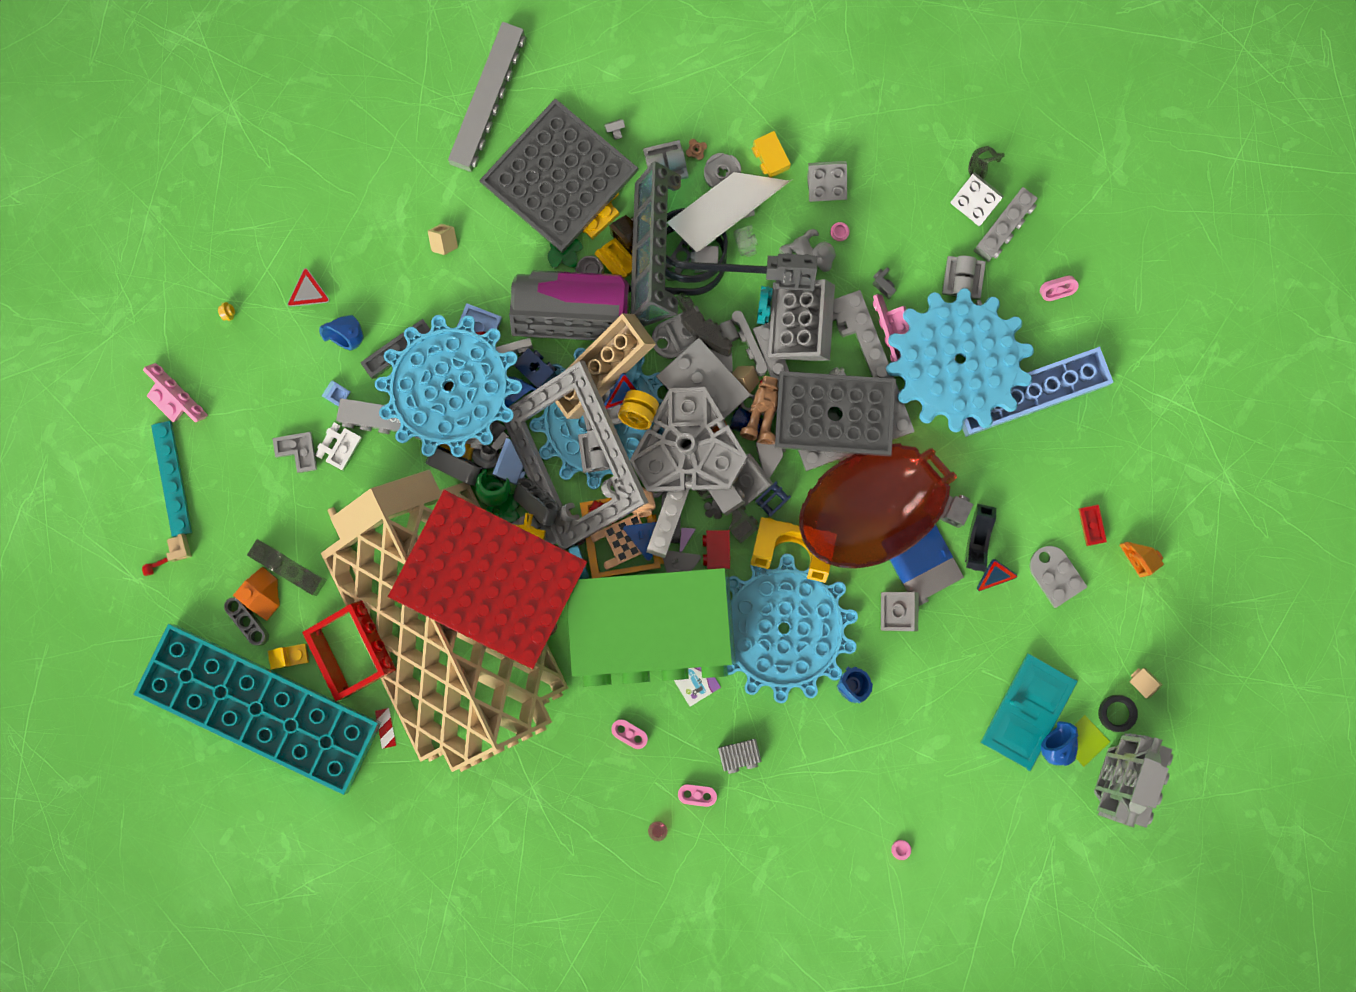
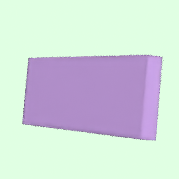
(686, 534)

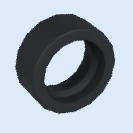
(1133, 713)

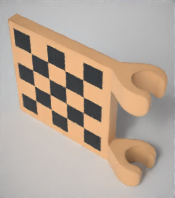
(619, 541)

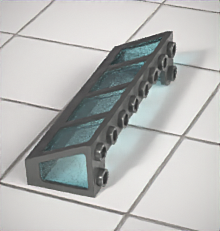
(648, 294)

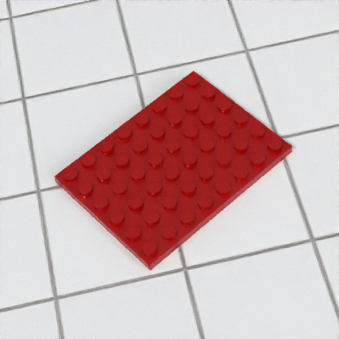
(487, 579)

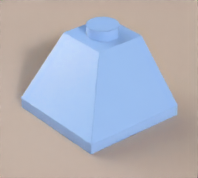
(509, 464)

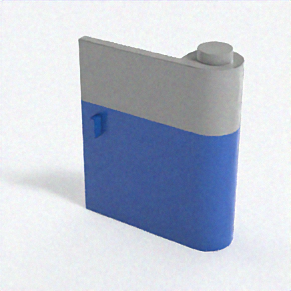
(927, 566)

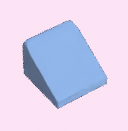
(335, 392)

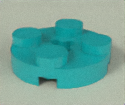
(764, 305)

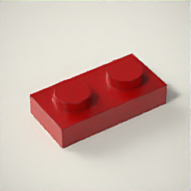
(1092, 525)

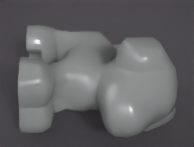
(824, 251)

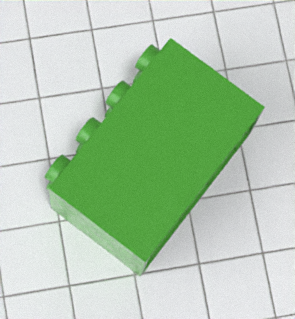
(651, 626)

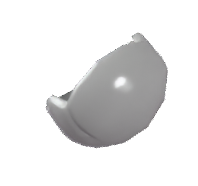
(590, 264)

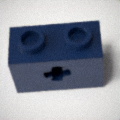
(527, 366)

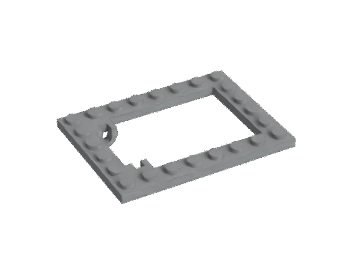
(854, 313)
(628, 493)

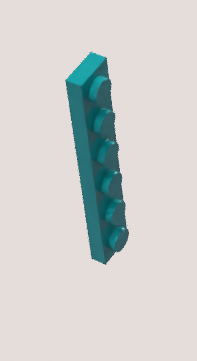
(171, 478)

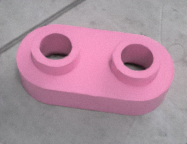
(1057, 289)
(629, 734)
(697, 795)

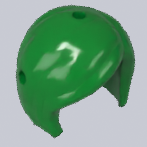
(492, 490)

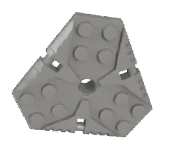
(712, 458)

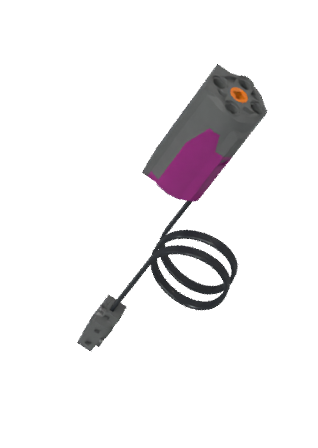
(588, 303)

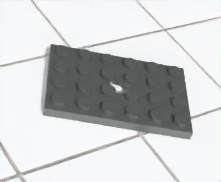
(865, 406)

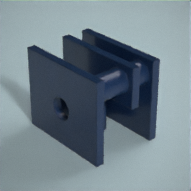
(764, 504)

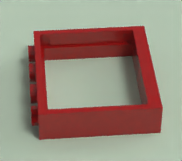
(327, 661)

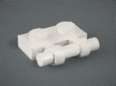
(343, 448)

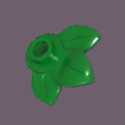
(568, 257)
(507, 510)

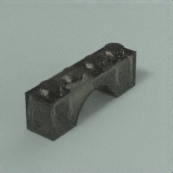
(742, 525)
(286, 567)

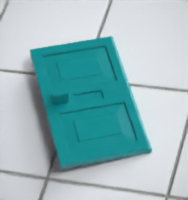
(1028, 711)

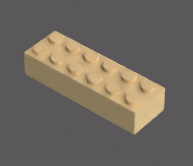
(608, 358)

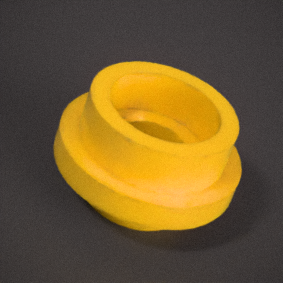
(226, 311)

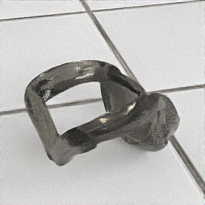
(979, 165)

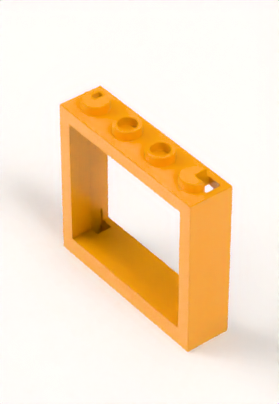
(585, 506)

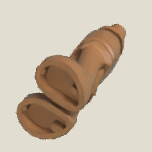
(764, 402)

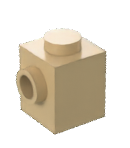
(1145, 682)

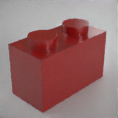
(717, 549)

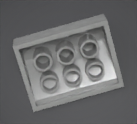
(802, 323)

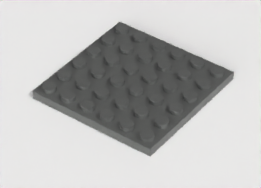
(559, 175)

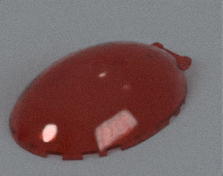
(874, 506)

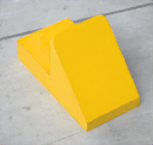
(288, 656)

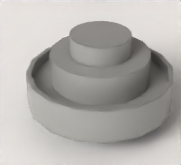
(485, 457)

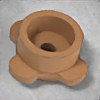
(696, 154)

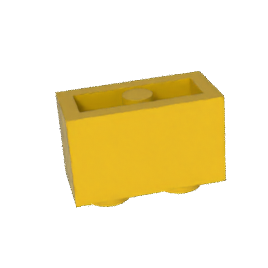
(771, 155)

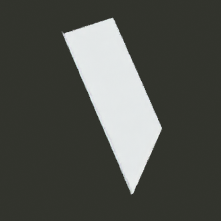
(723, 207)

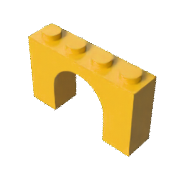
(773, 533)

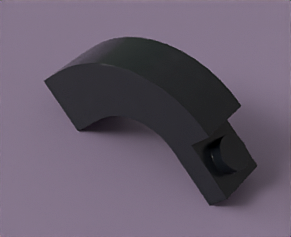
(979, 537)

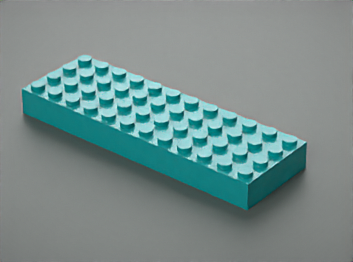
(257, 708)

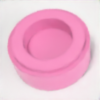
(901, 849)

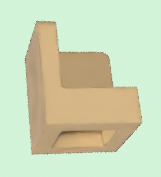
(442, 239)
(747, 377)
(178, 548)

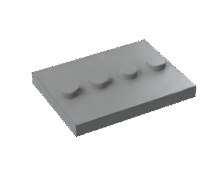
(701, 368)

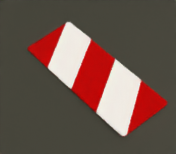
(386, 729)

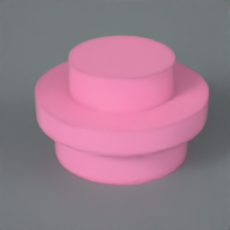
(839, 231)

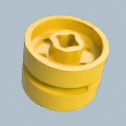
(638, 410)

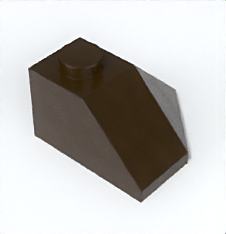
(623, 231)

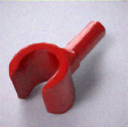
(147, 569)

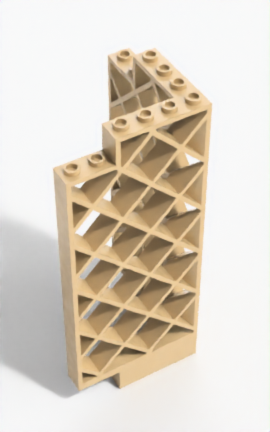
(482, 721)

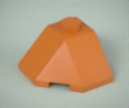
(1143, 558)
(260, 593)

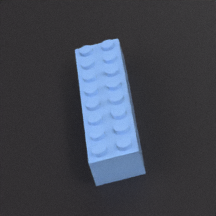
(1052, 386)

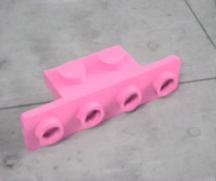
(891, 322)
(171, 397)

